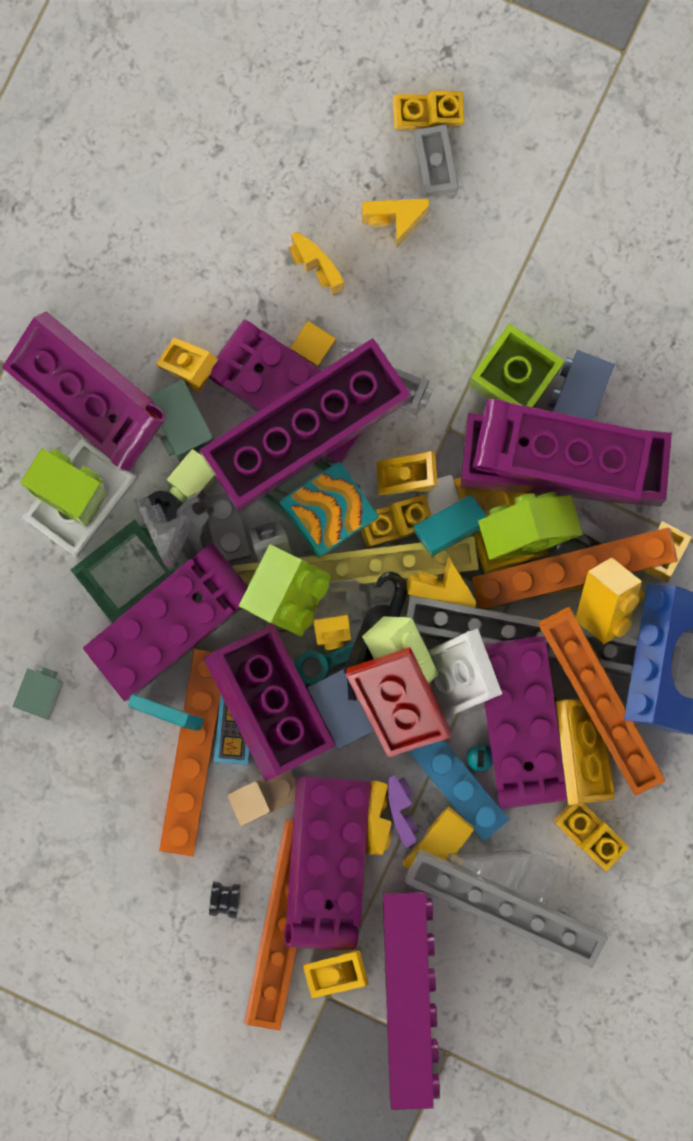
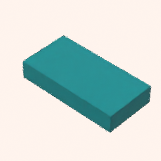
(450, 525)
(165, 712)

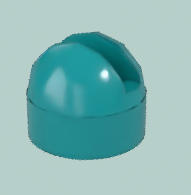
(472, 758)

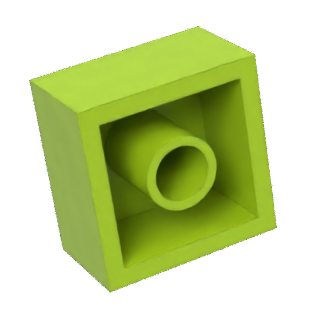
(516, 369)
(63, 486)
(529, 525)
(285, 591)

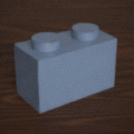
(583, 385)
(341, 716)

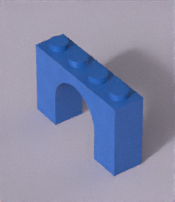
(652, 692)

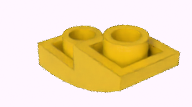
(428, 110)
(311, 256)
(396, 521)
(332, 631)
(378, 829)
(591, 835)
(442, 837)

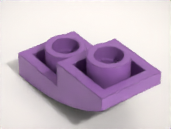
(398, 800)

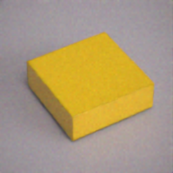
(313, 344)

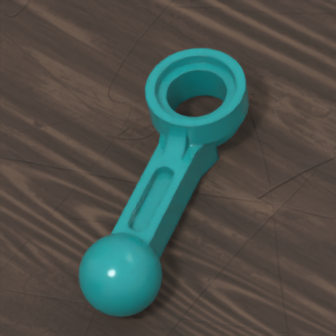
(327, 662)

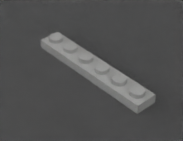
(506, 908)

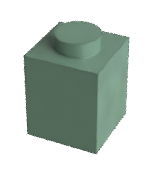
(38, 692)

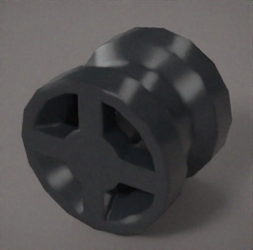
(161, 497)
(224, 899)

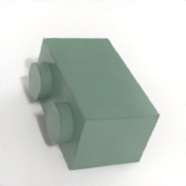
(183, 423)

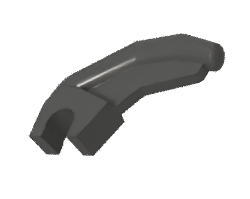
(198, 518)

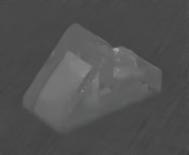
(166, 535)

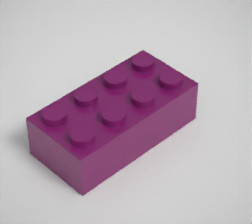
(269, 702)

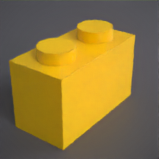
(608, 600)

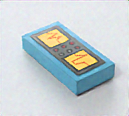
(230, 744)

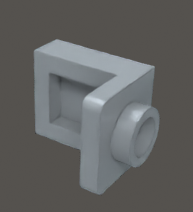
(419, 391)

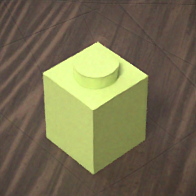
(190, 477)

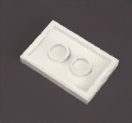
(63, 529)
(464, 674)

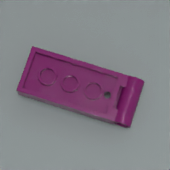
(281, 373)
(84, 390)
(563, 451)
(167, 622)
(524, 725)
(327, 863)

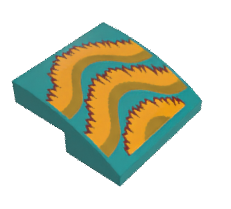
(329, 509)

